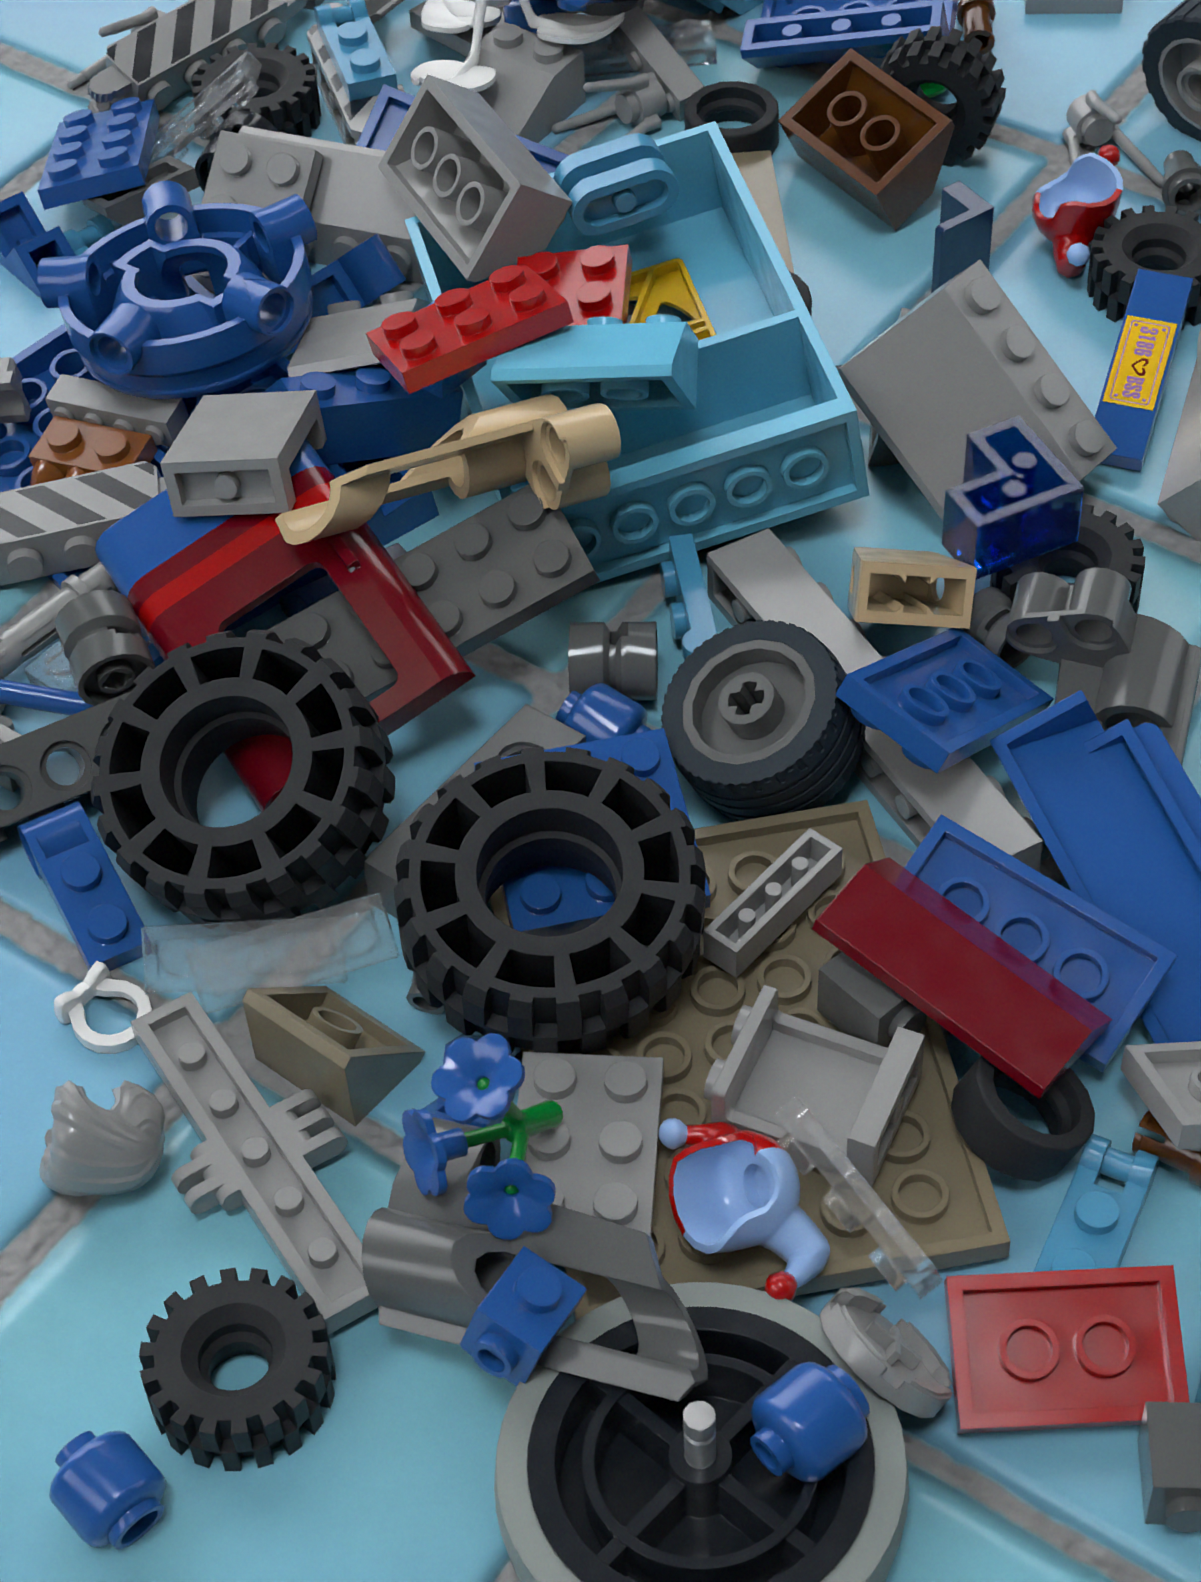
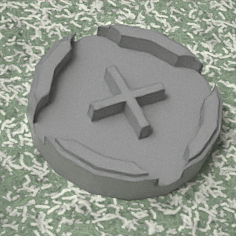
(884, 1355)

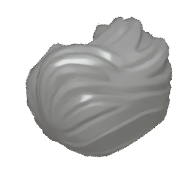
(102, 1148)

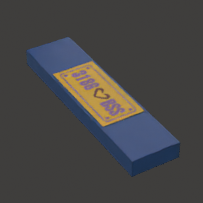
(1142, 364)

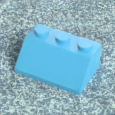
(606, 363)

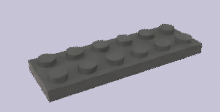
(473, 580)

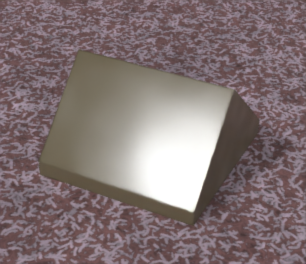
(328, 1047)

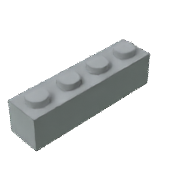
(653, 54)
(102, 405)
(772, 902)

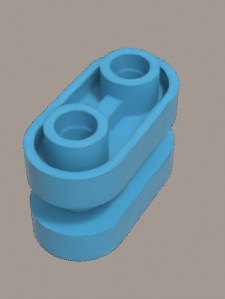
(617, 184)

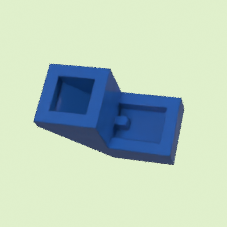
(26, 241)

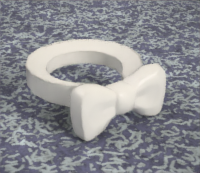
(98, 982)

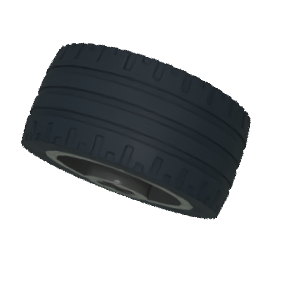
(761, 721)

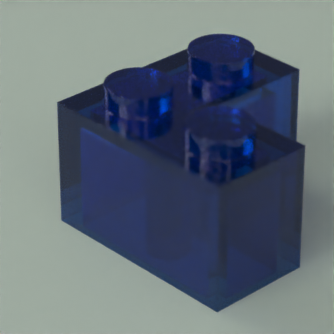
(1011, 501)

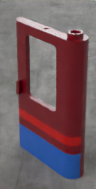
(211, 570)

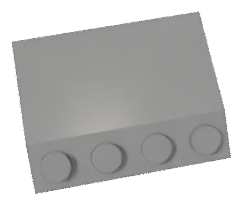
(958, 368)

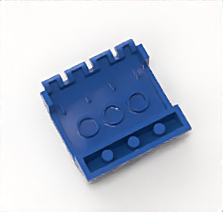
(826, 29)

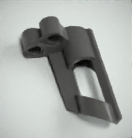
(1116, 657)
(437, 1266)

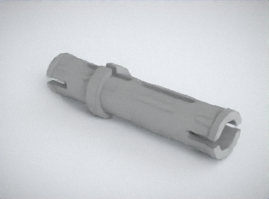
(38, 627)

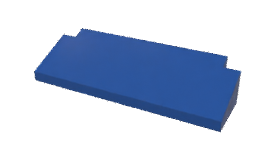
(1121, 834)

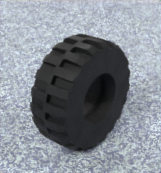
(195, 711)
(535, 815)

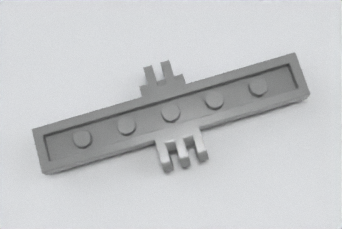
(258, 1157)

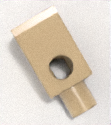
(901, 588)

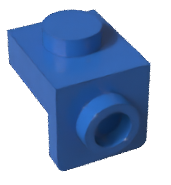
(521, 1317)

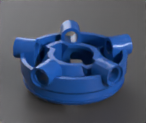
(132, 304)

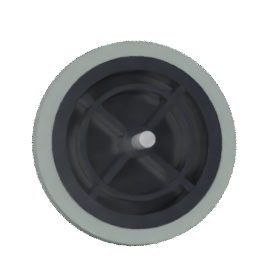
(671, 1490)

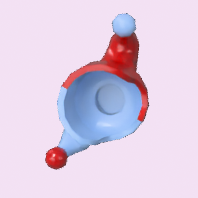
(1076, 204)
(742, 1193)

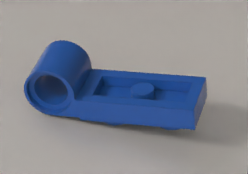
(355, 276)
(84, 886)

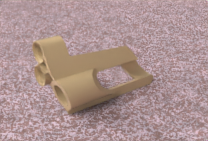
(524, 441)

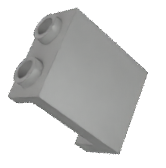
(239, 453)
(844, 1081)

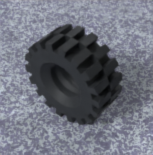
(961, 71)
(286, 87)
(1147, 242)
(1098, 545)
(230, 1322)

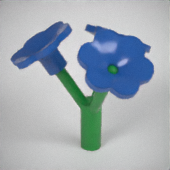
(475, 1084)

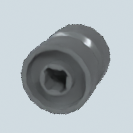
(102, 645)
(617, 658)

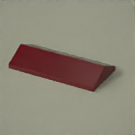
(961, 974)

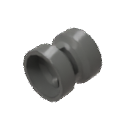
(989, 624)

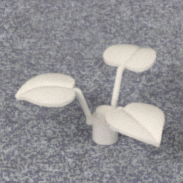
(461, 15)

